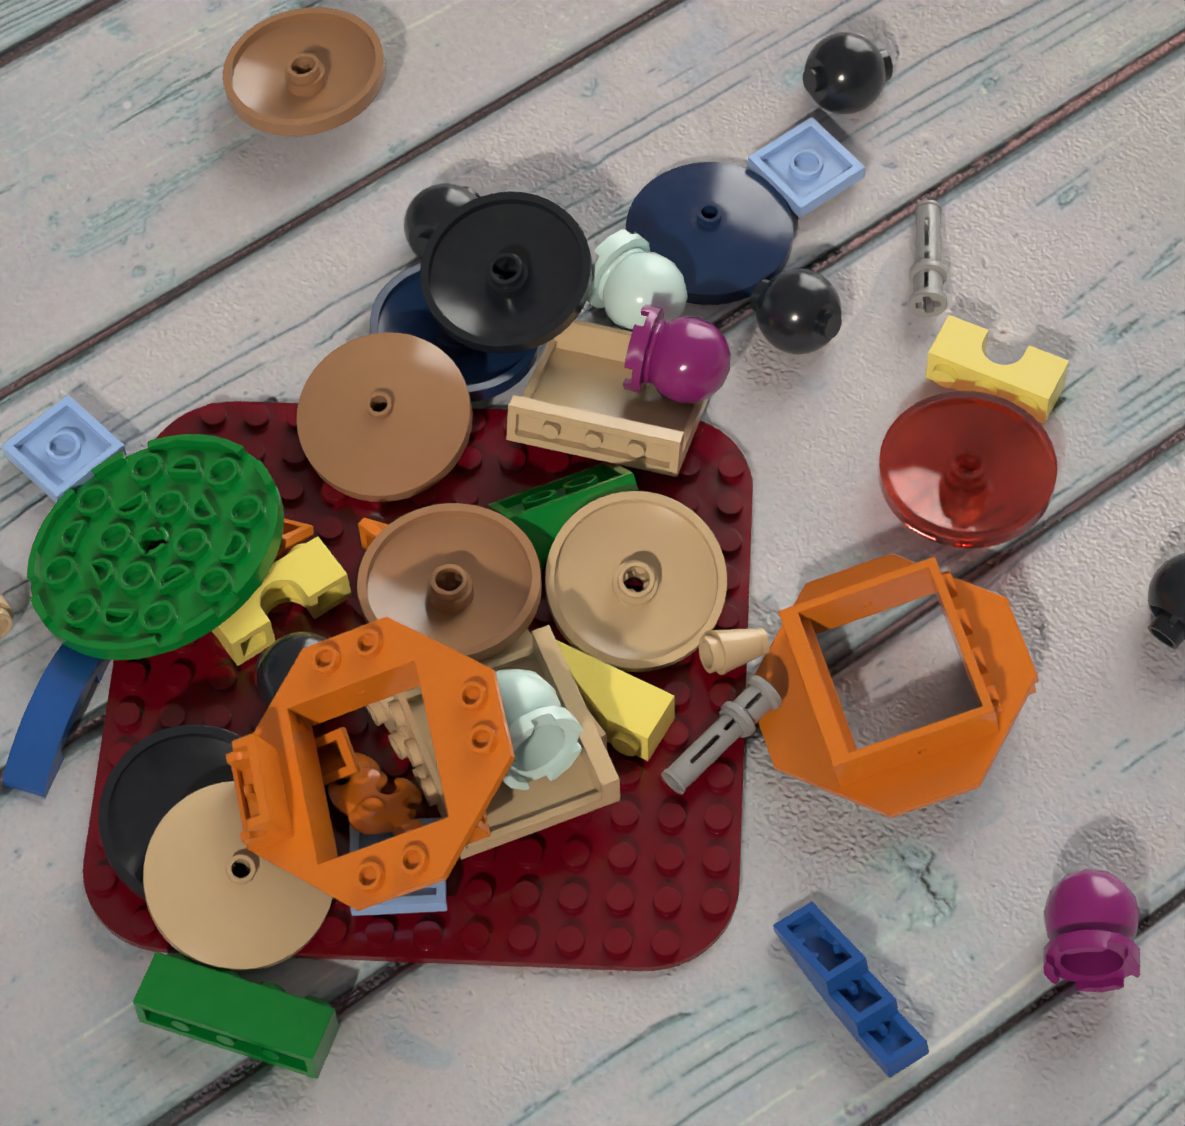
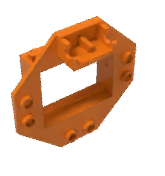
(920, 767)
(282, 779)

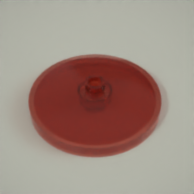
(967, 469)

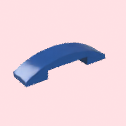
(48, 720)

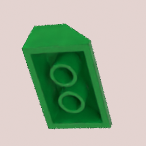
(547, 507)

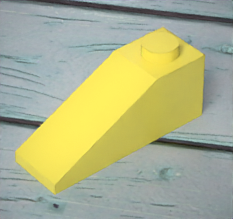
(625, 707)

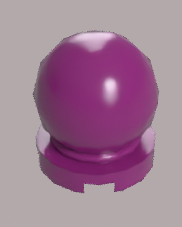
(681, 358)
(1091, 931)

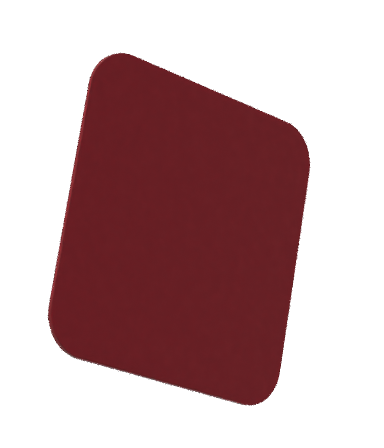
(602, 891)

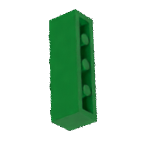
(237, 1014)

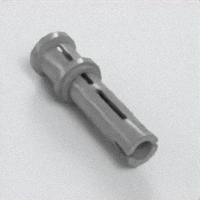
(928, 273)
(734, 716)

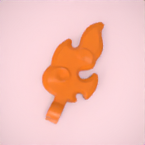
(371, 809)

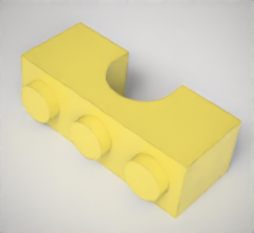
(960, 363)
(303, 576)

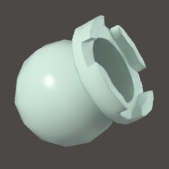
(631, 277)
(539, 728)

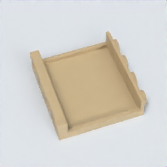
(582, 409)
(516, 812)

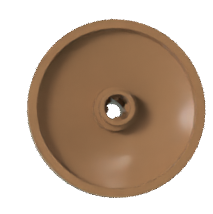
(304, 71)
(392, 450)
(453, 577)

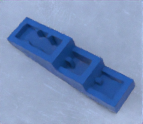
(850, 989)

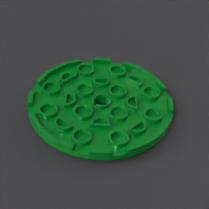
(91, 558)

